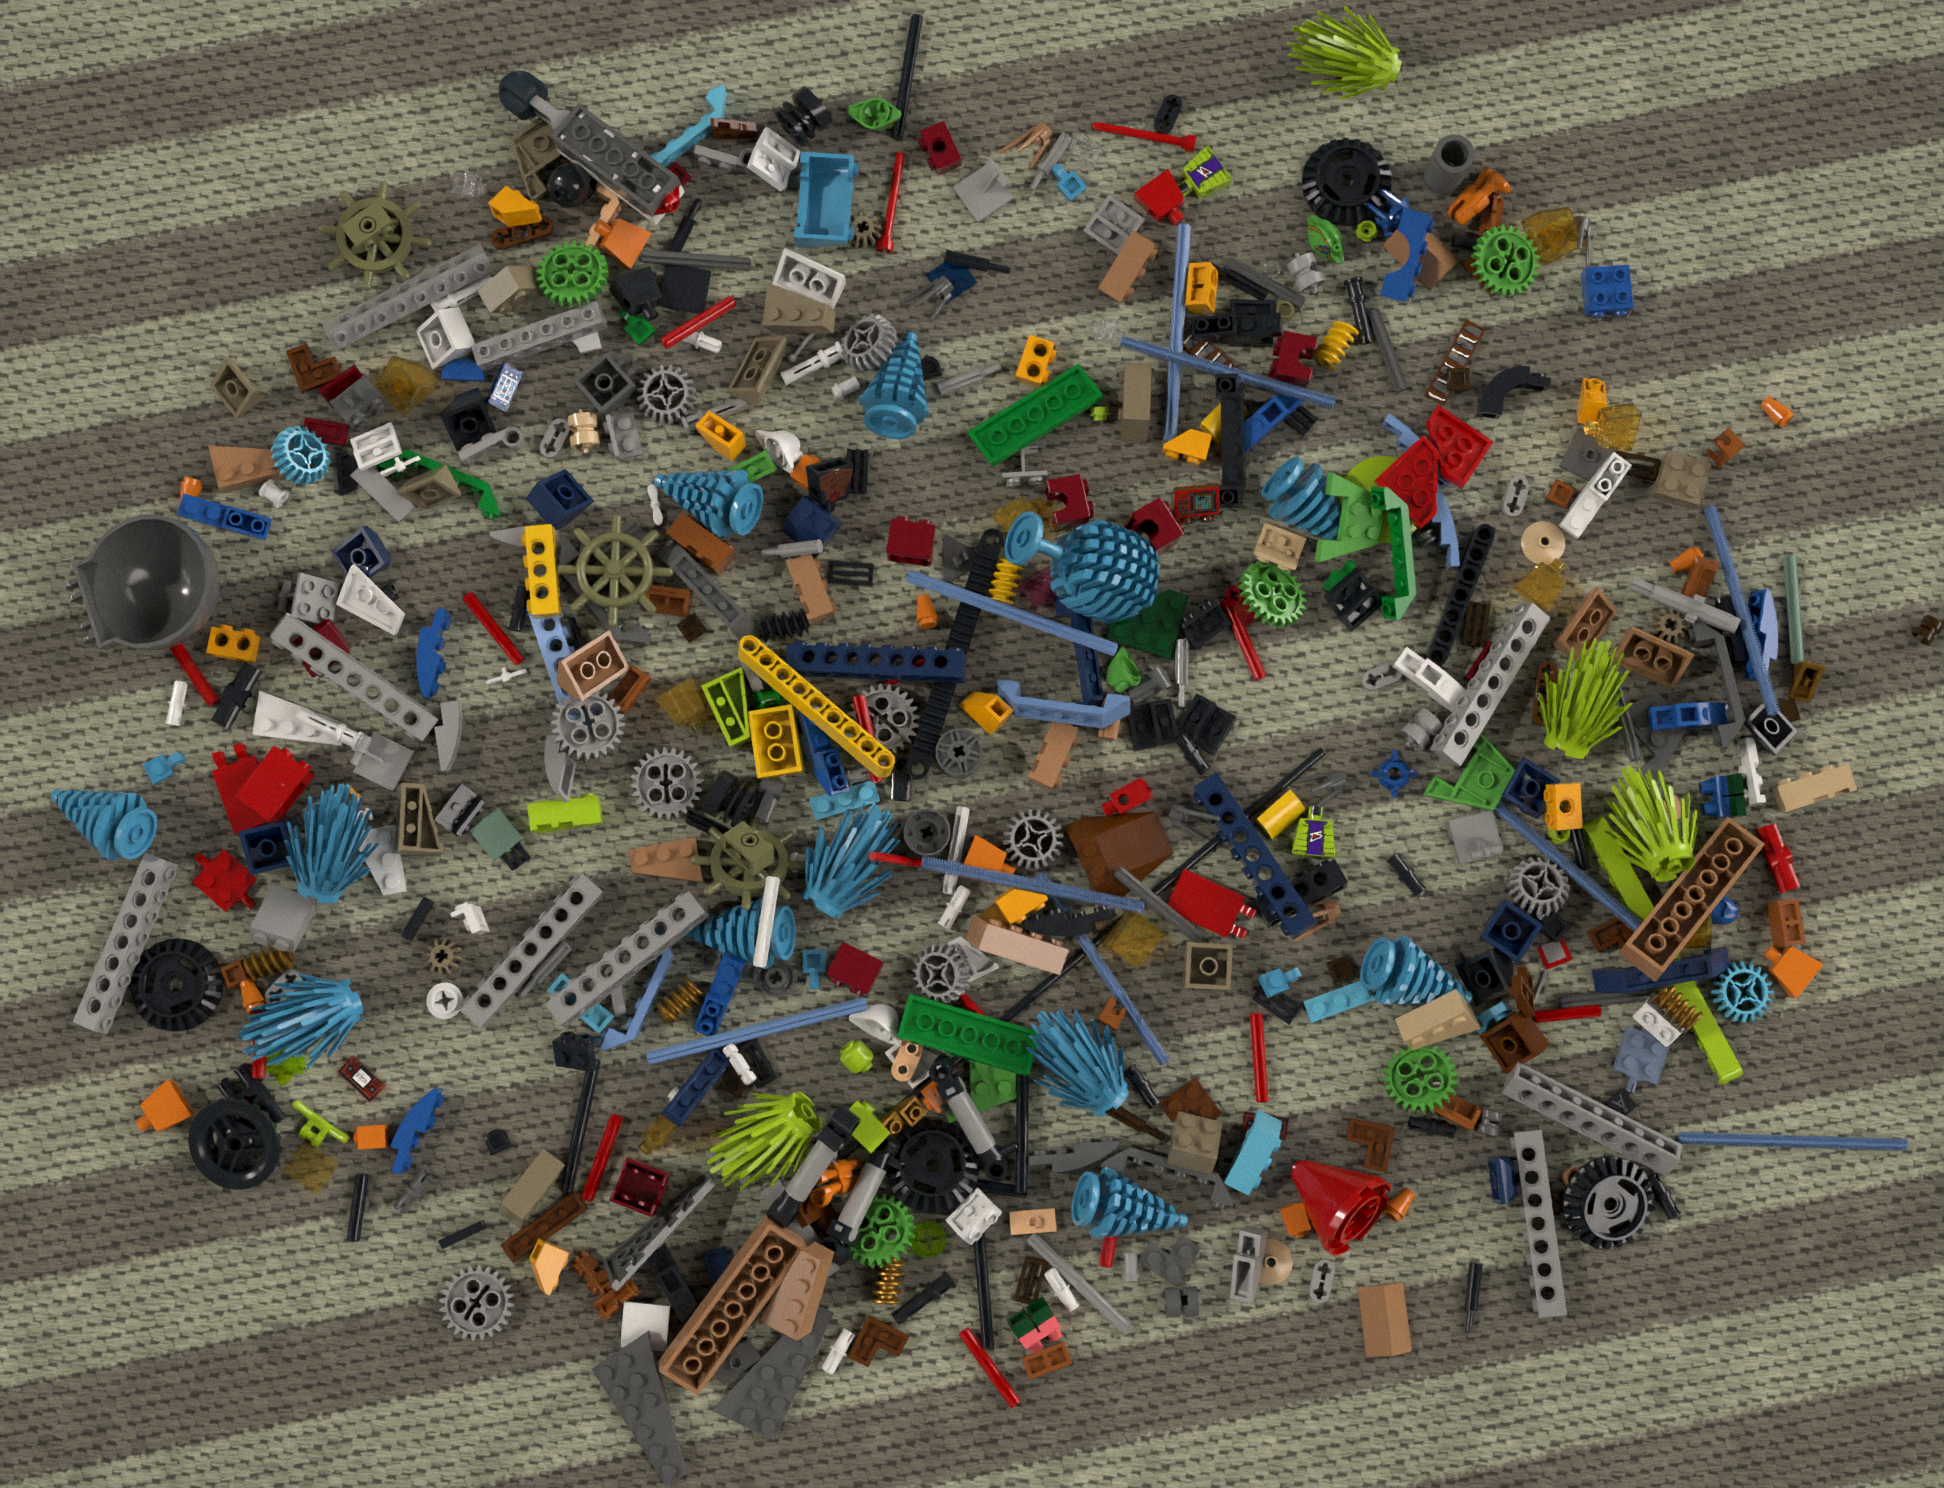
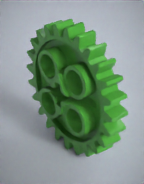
(1522, 269)
(572, 274)
(1272, 594)
(1427, 1096)
(884, 1250)

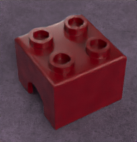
(1288, 351)
(1073, 493)
(1158, 524)
(911, 541)
(330, 632)
(854, 969)
(640, 1186)

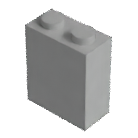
(282, 919)

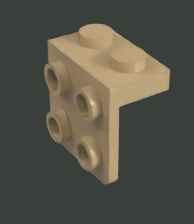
(1279, 546)

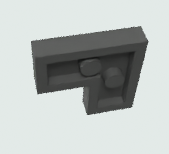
(1171, 1265)

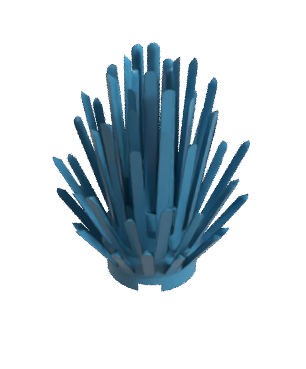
(330, 846)
(839, 872)
(303, 1019)
(1091, 1077)

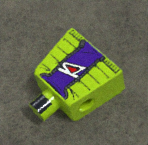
(1204, 175)
(1313, 836)

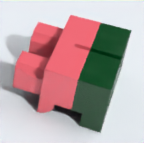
(1045, 1325)

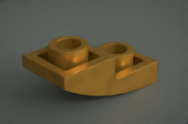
(903, 1115)

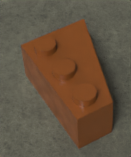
(701, 543)

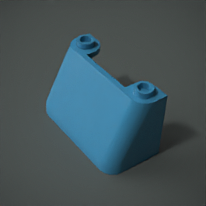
(825, 200)

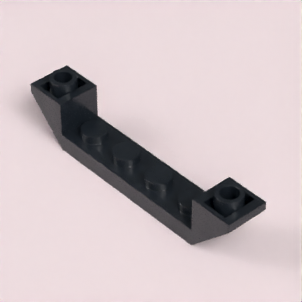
(1232, 439)

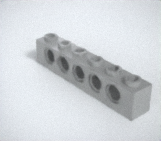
(539, 336)

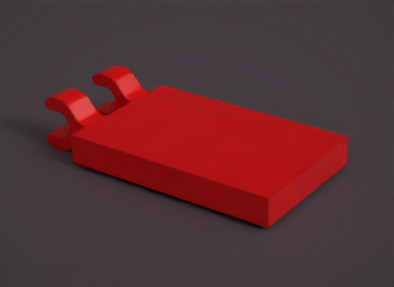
(229, 781)
(1209, 904)

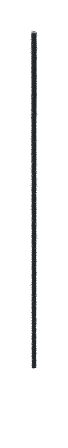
(1099, 939)

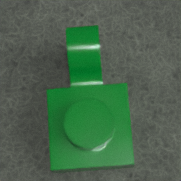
(637, 327)
(1337, 576)

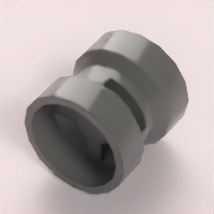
(1489, 1122)

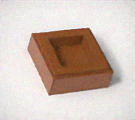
(1560, 493)
(234, 973)

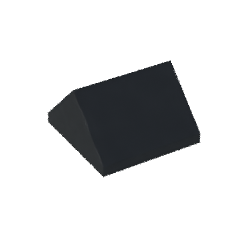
(1770, 730)

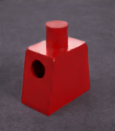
(1161, 198)
(1137, 792)

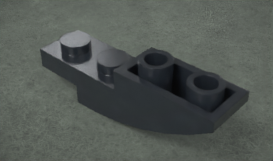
(1236, 330)
(1061, 924)
(673, 1283)

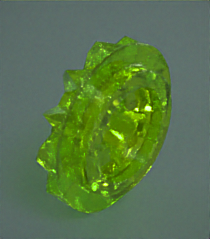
(934, 1230)

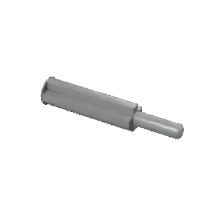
(1051, 159)
(965, 379)
(795, 549)
(1181, 668)
(546, 967)

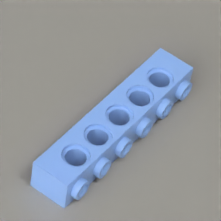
(551, 659)

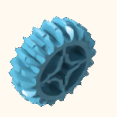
(296, 461)
(1748, 984)

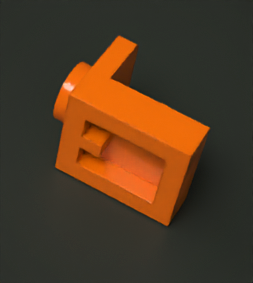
(932, 1097)

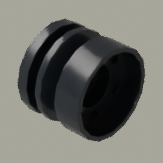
(799, 119)
(730, 799)

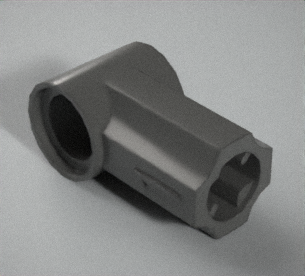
(1150, 684)
(768, 795)

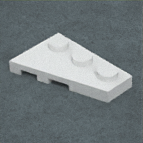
(367, 601)
(1751, 779)
(385, 865)

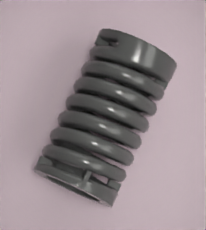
(1454, 151)

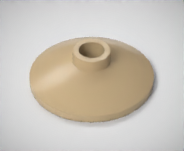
(1535, 550)
(1283, 1263)

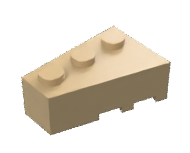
(1813, 788)
(1437, 1021)

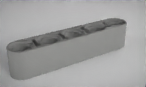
(808, 1232)

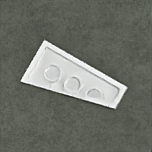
(277, 720)

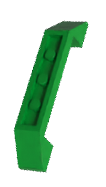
(488, 504)
(1400, 538)

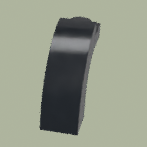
(1492, 398)

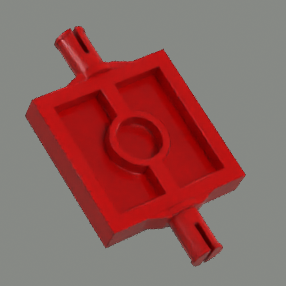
(225, 880)

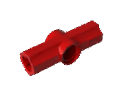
(1778, 858)

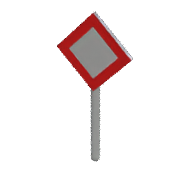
(1551, 956)

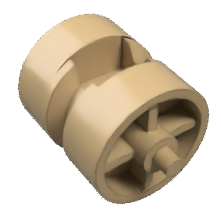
(583, 426)

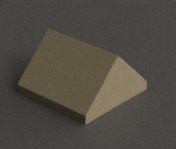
(235, 388)
(430, 488)

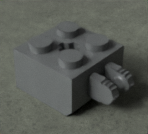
(609, 372)
(359, 403)

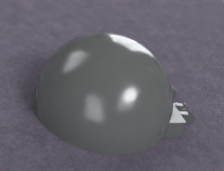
(146, 584)

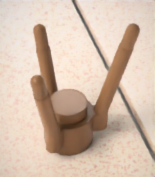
(1038, 135)
(1328, 911)

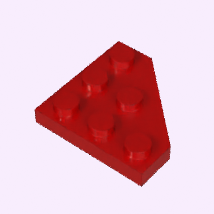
(1458, 446)
(1415, 480)

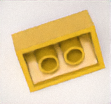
(776, 742)

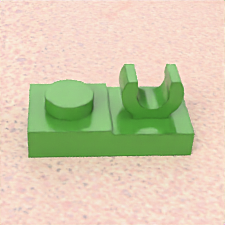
(756, 466)

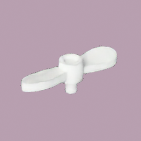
(399, 466)
(655, 504)
(506, 676)

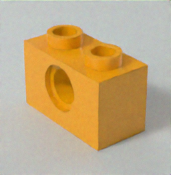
(1572, 813)

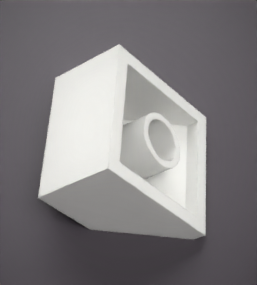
(445, 337)

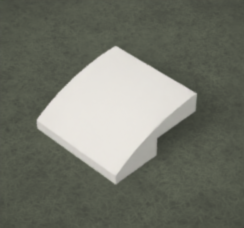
(773, 159)
(376, 446)
(645, 1317)

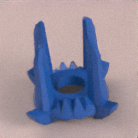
(1392, 220)
(1385, 781)

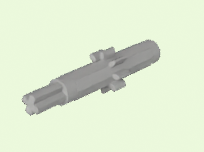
(1693, 608)

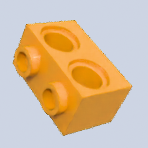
(1201, 288)
(1032, 361)
(232, 649)

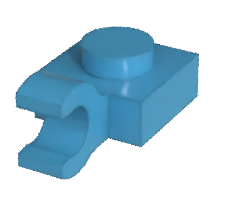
(1070, 184)
(161, 767)
(814, 963)
(1277, 982)
(1496, 1013)

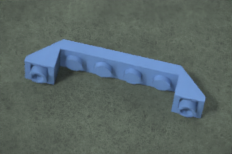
(1115, 708)
(614, 1038)

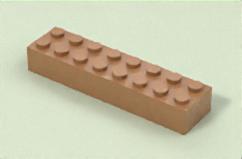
(1691, 899)
(731, 1305)

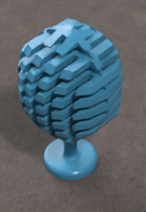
(1095, 567)

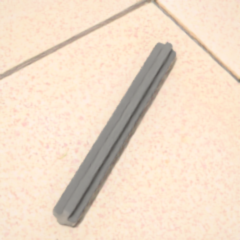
(1080, 1284)

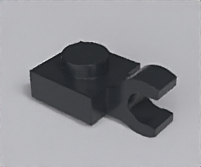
(1553, 925)

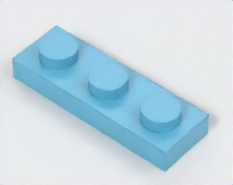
(827, 806)
(1337, 1001)
(596, 1018)

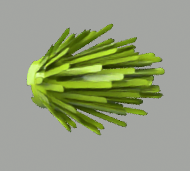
(1359, 57)
(1585, 714)
(1649, 827)
(767, 1142)

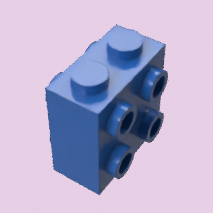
(1607, 291)

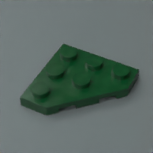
(1154, 627)

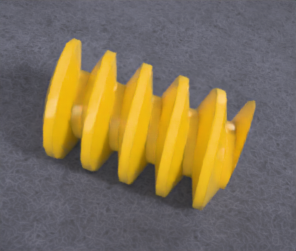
(1333, 344)
(1005, 581)

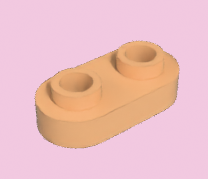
(907, 1059)

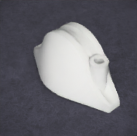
(782, 447)
(878, 1021)

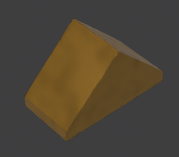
(1805, 680)

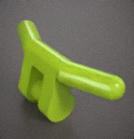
(315, 1120)

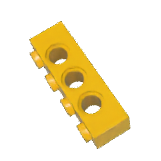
(551, 604)

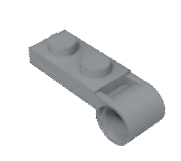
(725, 161)
(490, 442)

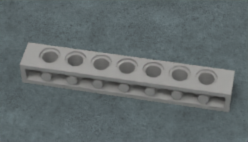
(407, 297)
(290, 625)
(1499, 680)
(125, 943)
(559, 1001)
(471, 1004)
(1592, 1119)
(1556, 1304)

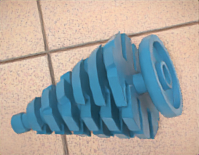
(897, 395)
(1302, 498)
(716, 499)
(110, 821)
(738, 931)
(1405, 973)
(1119, 1206)

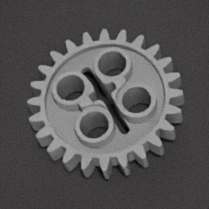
(896, 704)
(567, 728)
(687, 782)
(493, 1313)

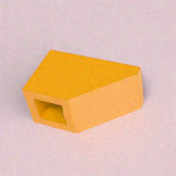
(514, 209)
(1591, 400)
(1192, 444)
(987, 710)
(1018, 902)
(547, 1262)

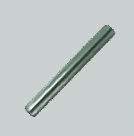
(1793, 609)

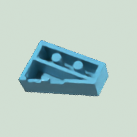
(1254, 1153)

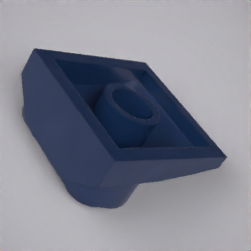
(365, 551)
(1528, 787)
(1501, 1179)

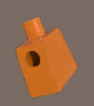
(622, 241)
(987, 856)
(1791, 969)
(165, 1108)

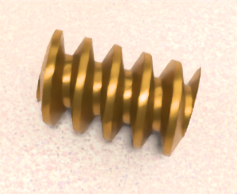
(268, 962)
(680, 1002)
(1677, 1008)
(888, 1283)

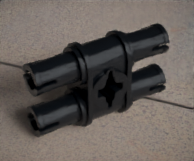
(253, 1088)

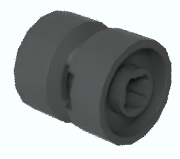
(1173, 1302)

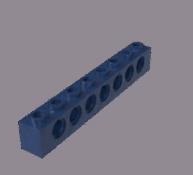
(952, 673)
(1215, 787)

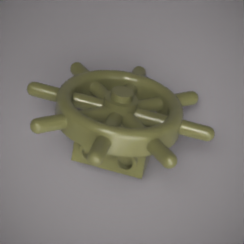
(370, 229)
(612, 569)
(750, 854)

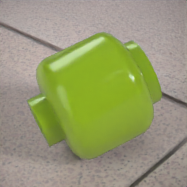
(856, 1056)

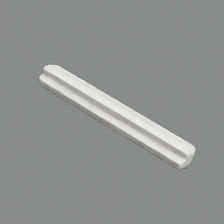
(956, 847)
(766, 921)

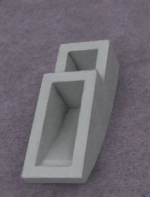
(383, 492)
(513, 538)
(449, 734)
(559, 768)
(1248, 1263)

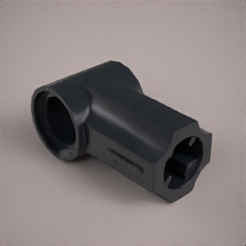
(900, 782)

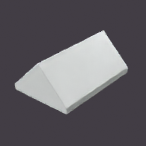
(809, 278)

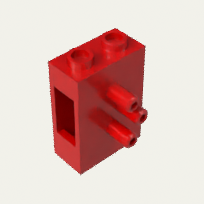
(275, 784)

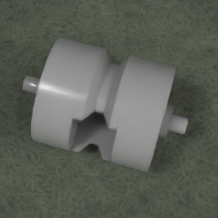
(1305, 271)
(1419, 732)

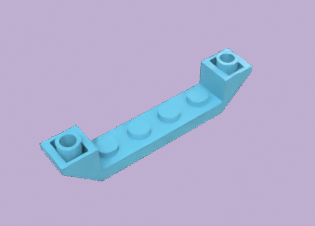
(692, 135)

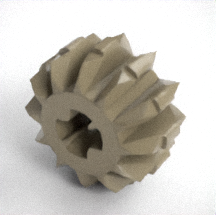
(868, 235)
(1668, 617)
(447, 963)

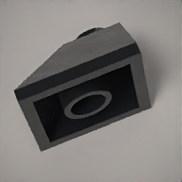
(467, 418)
(1487, 975)

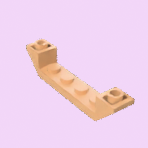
(608, 214)

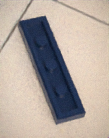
(696, 1087)

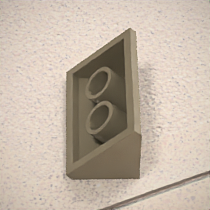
(758, 369)

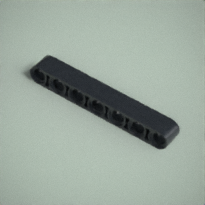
(1466, 588)

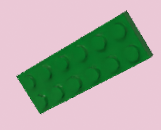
(1035, 415)
(967, 1035)

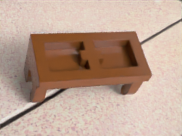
(1729, 446)
(1699, 577)
(670, 600)
(629, 689)
(1785, 923)
(1109, 1017)
(1459, 1112)
(1046, 1360)

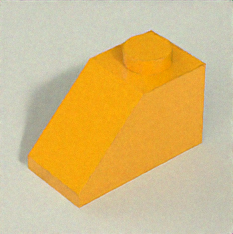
(721, 435)

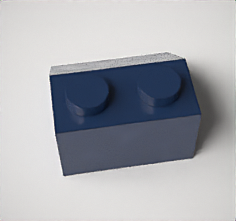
(559, 499)
(811, 522)
(265, 847)
(1510, 930)

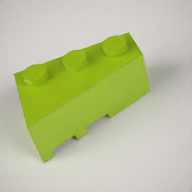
(730, 706)
(556, 815)
(870, 1130)

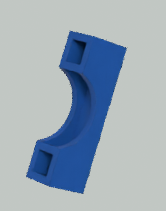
(1414, 227)

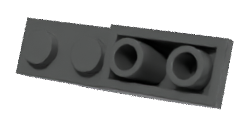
(1083, 1154)

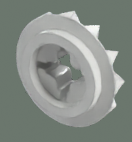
(435, 995)

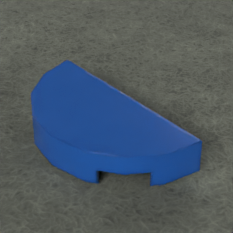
(462, 370)

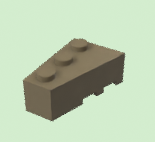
(795, 313)
(1135, 401)
(414, 823)
(530, 1187)

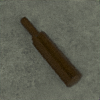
(1133, 1121)

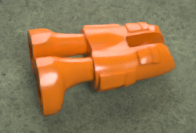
(1475, 196)
(842, 1181)

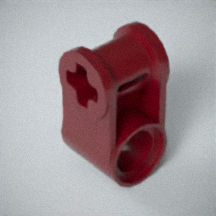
(1241, 610)

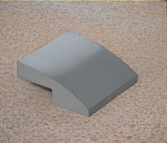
(1109, 233)

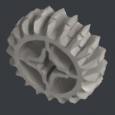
(868, 343)
(676, 393)
(1041, 857)
(1556, 890)
(928, 963)

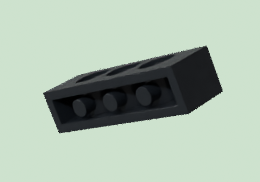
(1334, 883)

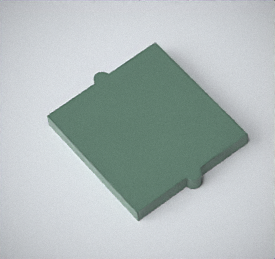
(496, 834)

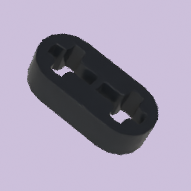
(1163, 112)

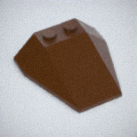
(1115, 842)

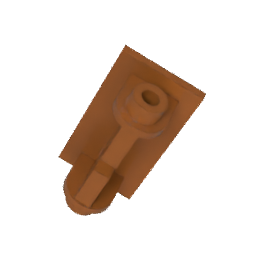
(1492, 214)
(585, 1268)
(614, 1301)

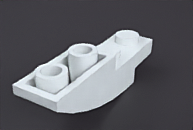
(1594, 495)
(1431, 678)

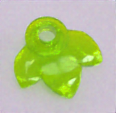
(284, 1071)

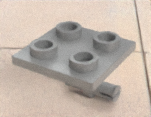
(984, 191)
(1034, 478)
(312, 600)
(381, 760)
(1475, 837)

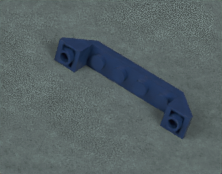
(1086, 657)
(1681, 970)

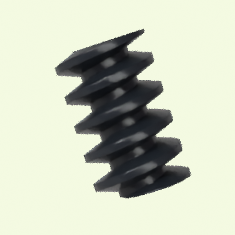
(784, 625)

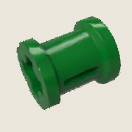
(767, 699)

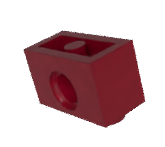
(939, 136)

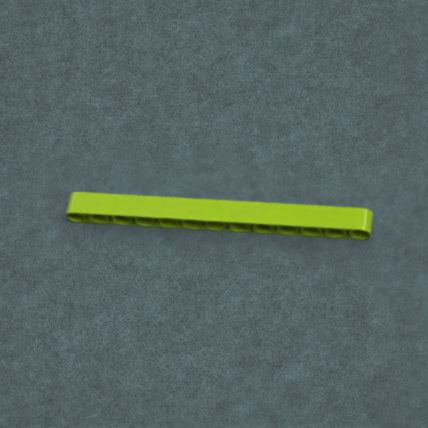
(1638, 903)

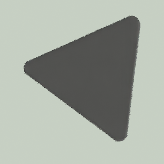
(956, 558)

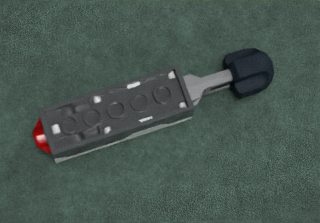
(596, 148)

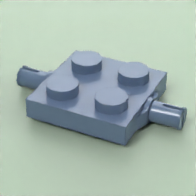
(1640, 1057)

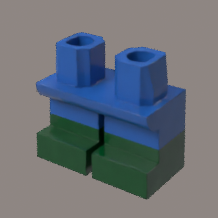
(1724, 786)

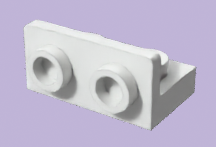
(474, 918)
(1656, 1023)
(974, 1216)

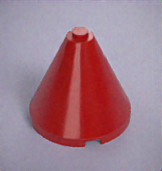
(1339, 1202)

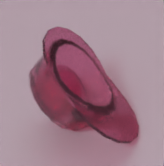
(1038, 587)

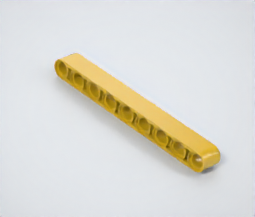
(818, 716)

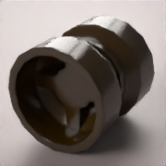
(1928, 629)

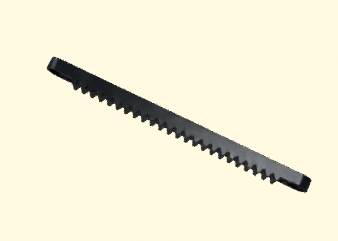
(959, 637)

